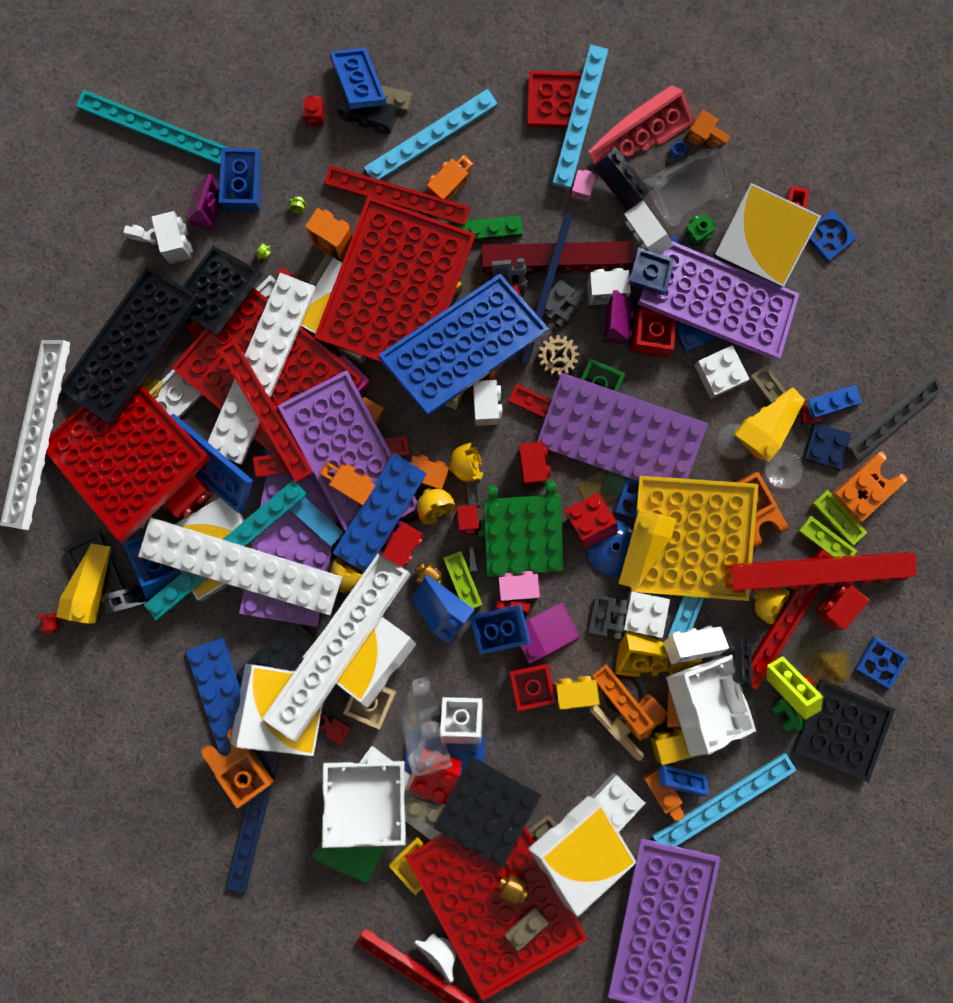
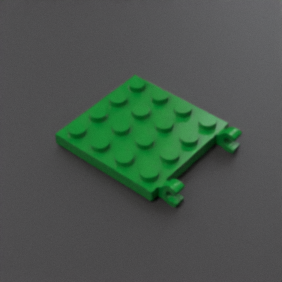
(523, 532)

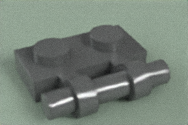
(506, 270)
(558, 296)
(603, 614)

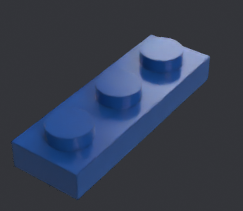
(833, 401)
(683, 780)

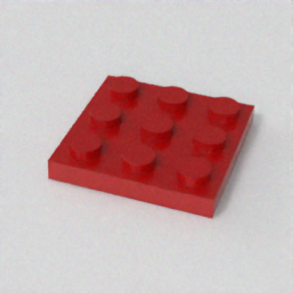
(551, 98)

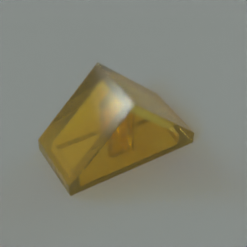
(837, 663)

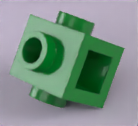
(700, 229)

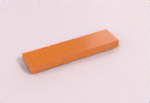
(623, 701)

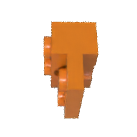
(704, 129)

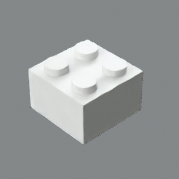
(172, 237)
(602, 283)
(721, 372)
(486, 400)
(646, 614)
(462, 720)
(618, 801)

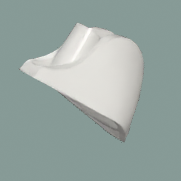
(439, 953)

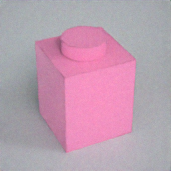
(583, 185)

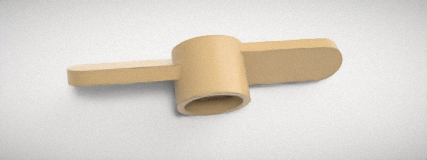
(618, 730)

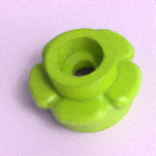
(297, 205)
(262, 252)

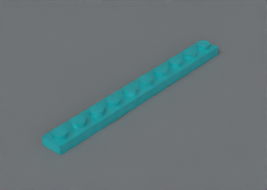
(150, 127)
(241, 535)

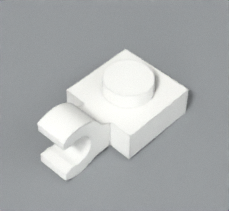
(138, 233)

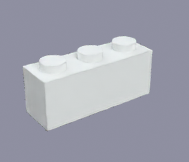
(647, 229)
(695, 644)

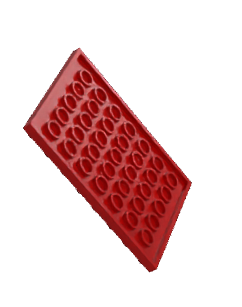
(392, 278)
(305, 366)
(128, 465)
(469, 907)

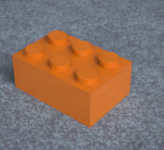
(329, 233)

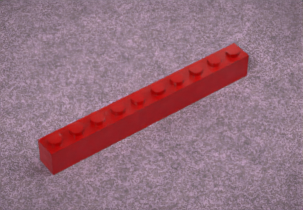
(820, 570)

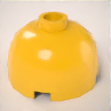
(465, 463)
(434, 504)
(348, 572)
(769, 603)

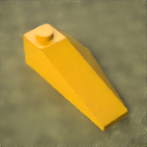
(768, 429)
(647, 542)
(84, 591)
(645, 654)

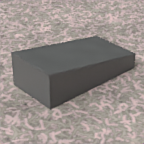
(473, 493)
(473, 567)

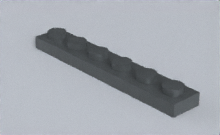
(894, 417)

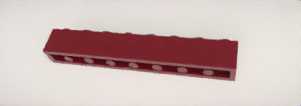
(574, 256)

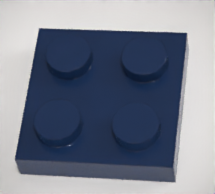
(651, 271)
(827, 446)

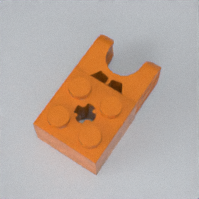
(871, 486)
(766, 507)
(229, 772)

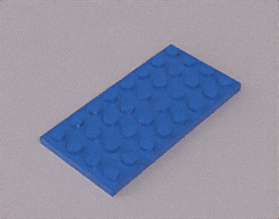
(463, 344)

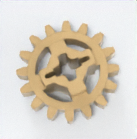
(553, 350)

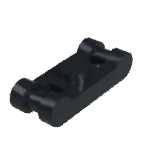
(127, 599)
(742, 662)

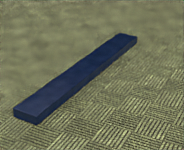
(549, 279)
(251, 829)

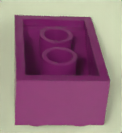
(205, 203)
(618, 319)
(548, 632)

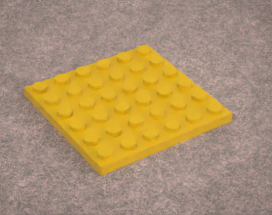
(710, 530)

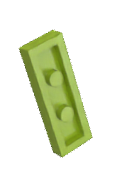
(839, 518)
(825, 538)
(462, 579)

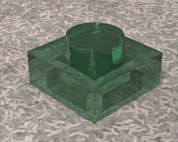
(614, 483)

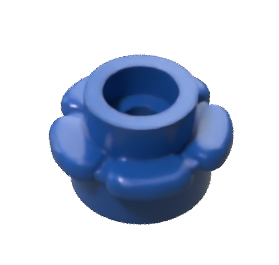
(681, 146)

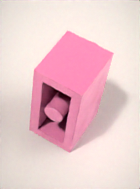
(519, 587)

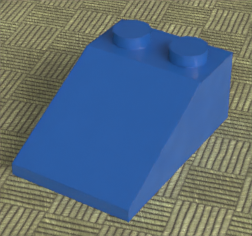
(240, 179)
(149, 574)
(441, 609)
(500, 629)

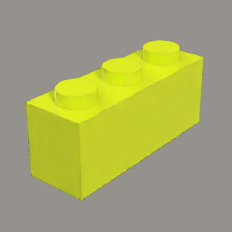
(794, 687)

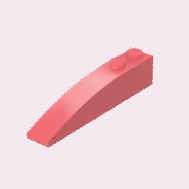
(647, 125)

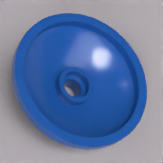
(604, 557)

